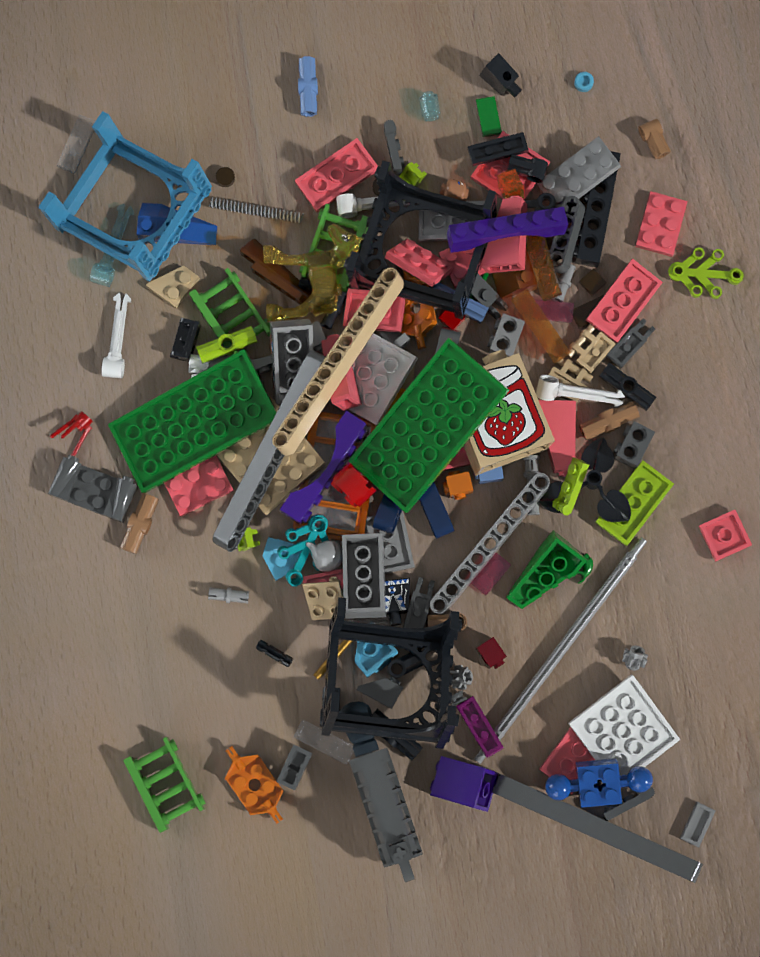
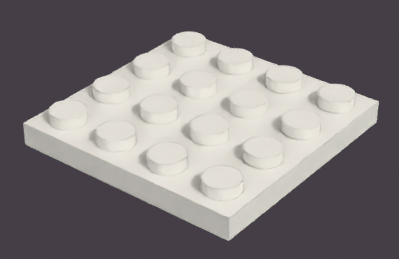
(379, 376)
(624, 727)

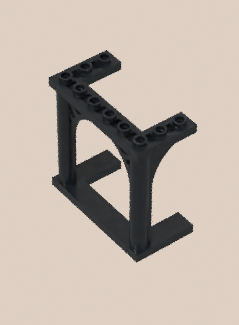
(395, 189)
(434, 638)

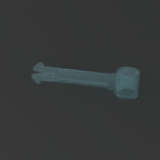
(103, 272)

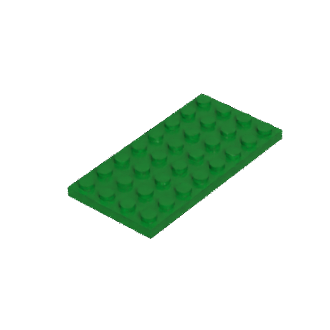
(193, 421)
(428, 425)

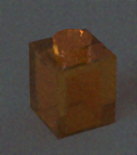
(510, 184)

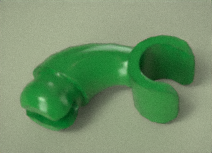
(587, 568)

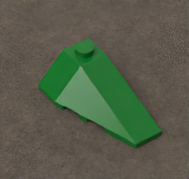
(547, 568)

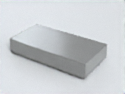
(697, 824)

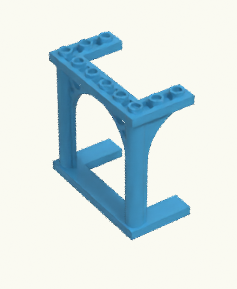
(136, 254)

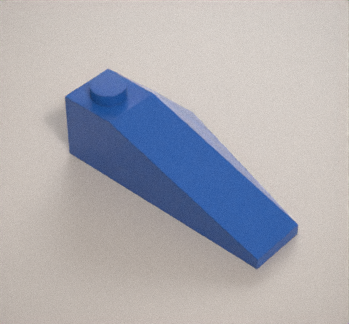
(153, 216)

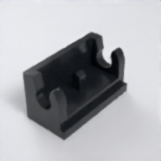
(185, 339)

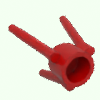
(80, 422)

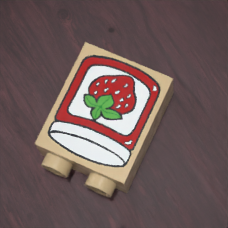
(515, 425)

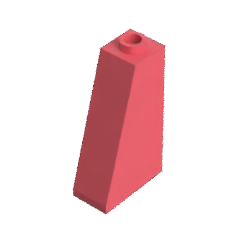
(509, 252)
(347, 393)
(562, 423)

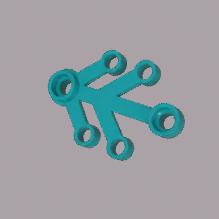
(315, 531)

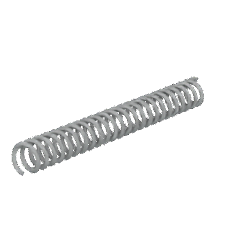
(256, 211)

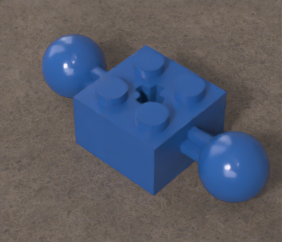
(609, 793)

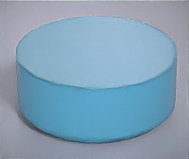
(584, 81)

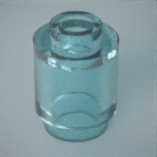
(429, 106)

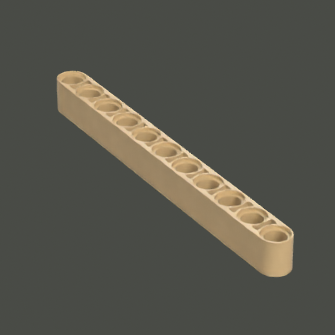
(338, 362)

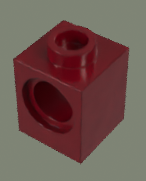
(491, 653)

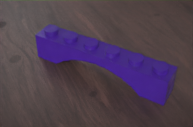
(536, 223)
(300, 502)

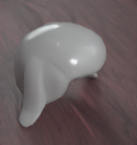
(326, 555)

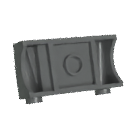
(93, 489)

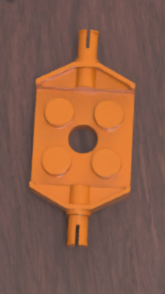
(417, 323)
(239, 776)

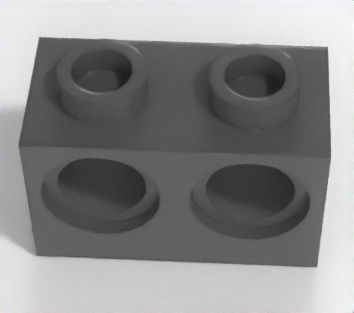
(637, 446)
(294, 767)

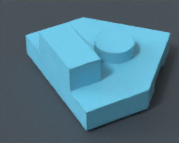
(278, 566)
(373, 657)

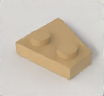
(174, 285)

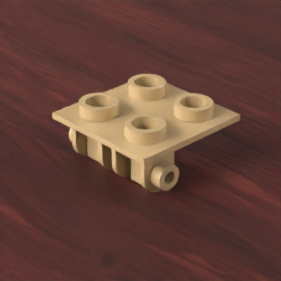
(322, 598)

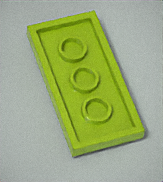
(644, 493)

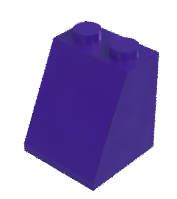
(463, 783)

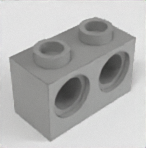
(510, 338)

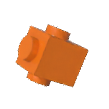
(458, 485)

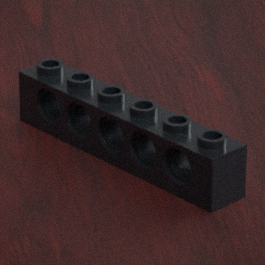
(592, 256)

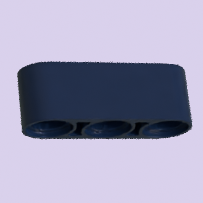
(436, 512)
(387, 515)

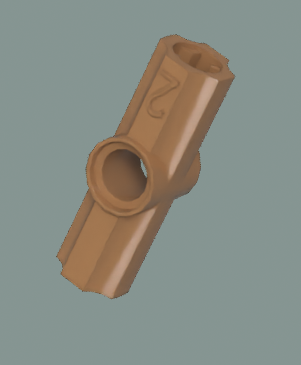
(609, 421)
(139, 523)

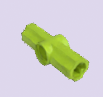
(214, 349)

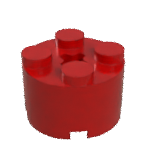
(353, 484)

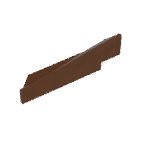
(274, 274)

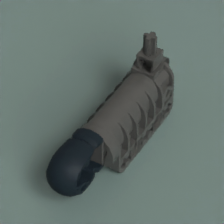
(383, 798)

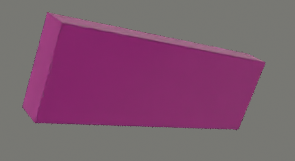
(480, 727)

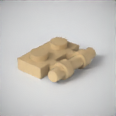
(595, 352)
(568, 380)

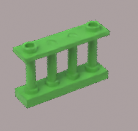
(324, 215)
(212, 314)
(153, 801)

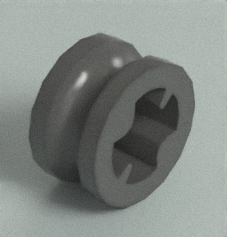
(458, 698)

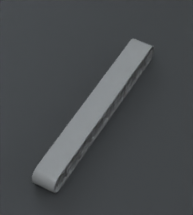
(499, 538)

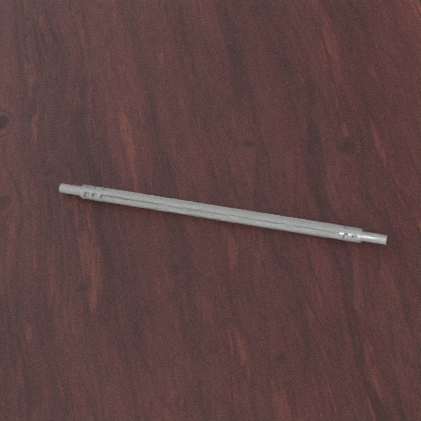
(527, 694)

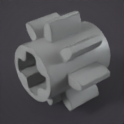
(635, 658)
(461, 677)

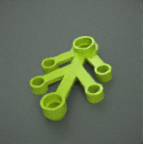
(702, 274)

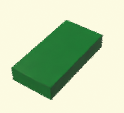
(488, 116)

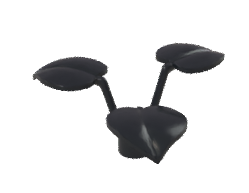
(613, 506)

